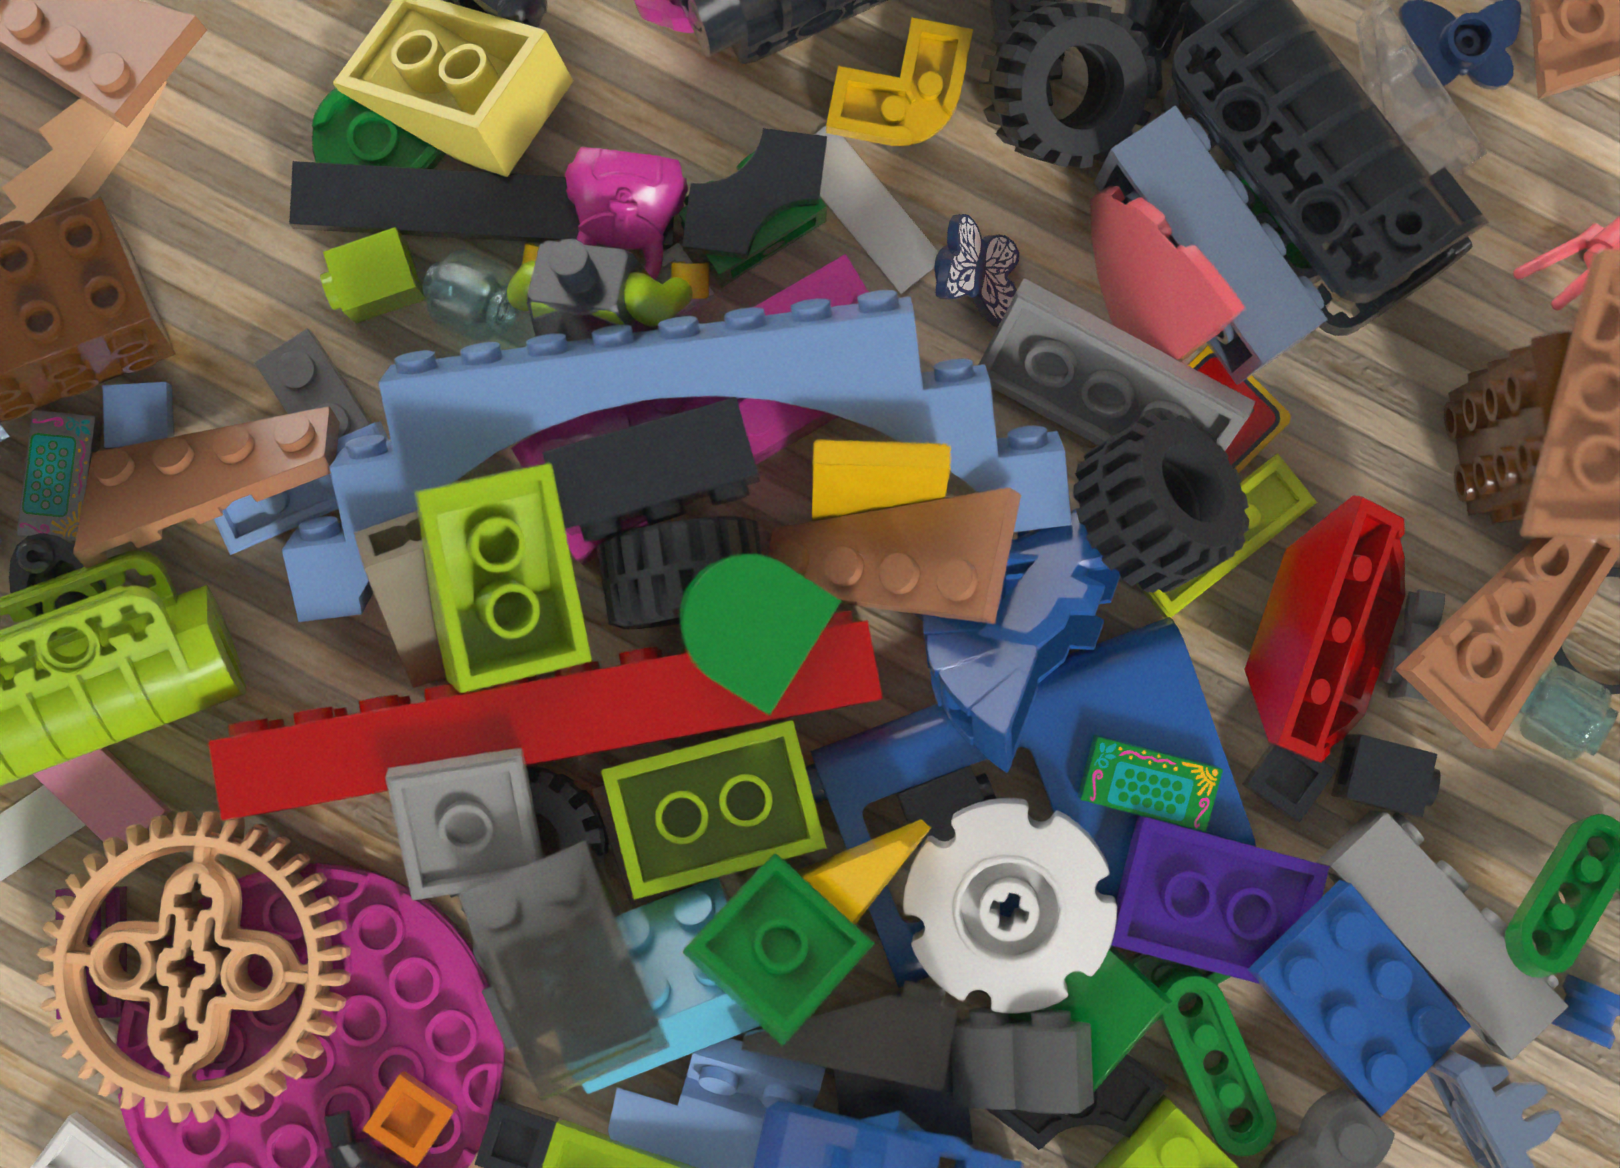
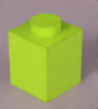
(371, 276)

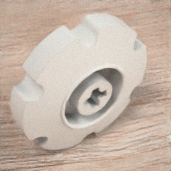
(1018, 957)

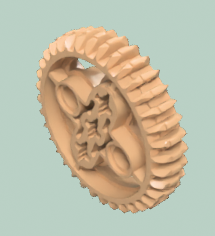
(172, 987)

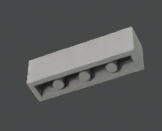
(1444, 931)

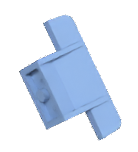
(718, 1107)

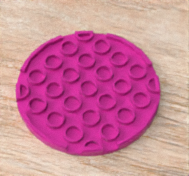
(407, 1009)

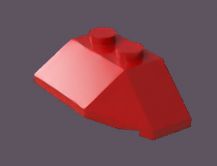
(1328, 627)

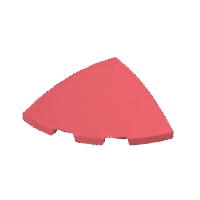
(1152, 287)

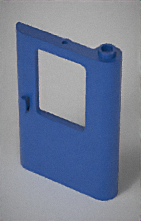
(1125, 689)

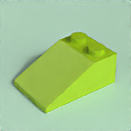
(501, 578)

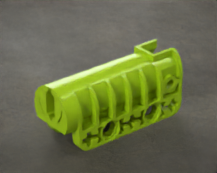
(107, 663)

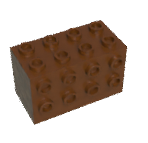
(71, 307)
(1503, 425)

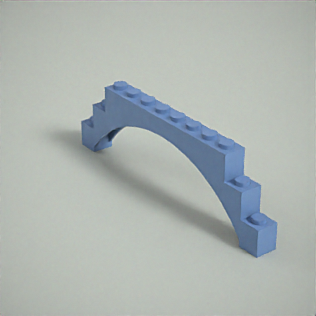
(821, 357)

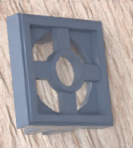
(1488, 1119)

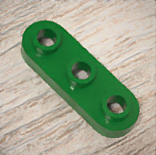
(1587, 888)
(1233, 1080)

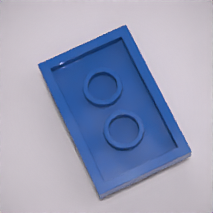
(1360, 997)

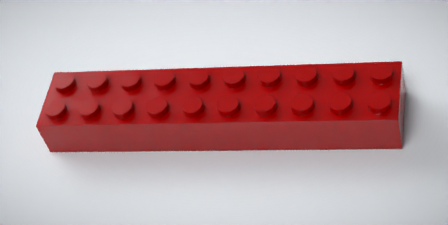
(551, 719)

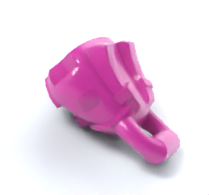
(625, 200)

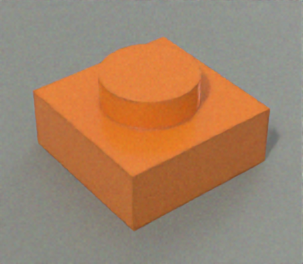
(409, 1118)

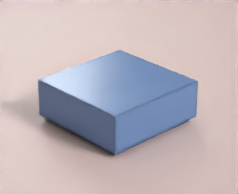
(137, 413)

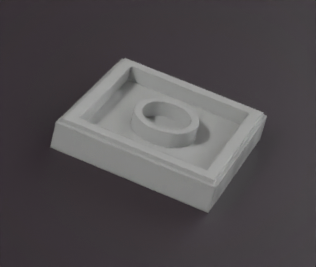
(463, 821)

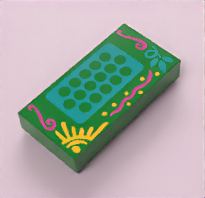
(1149, 783)

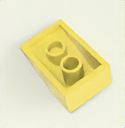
(458, 80)

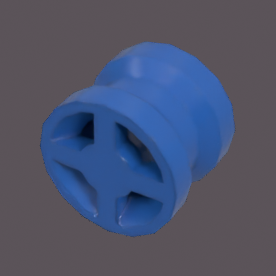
(1589, 1011)

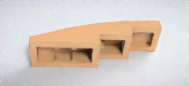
(82, 157)

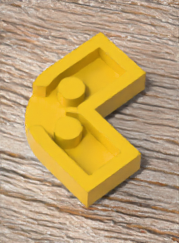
(907, 106)

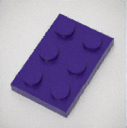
(1209, 898)

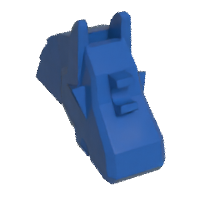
(1046, 607)
(822, 1139)

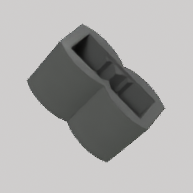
(1022, 1062)
(1334, 1134)

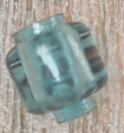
(470, 295)
(1567, 714)

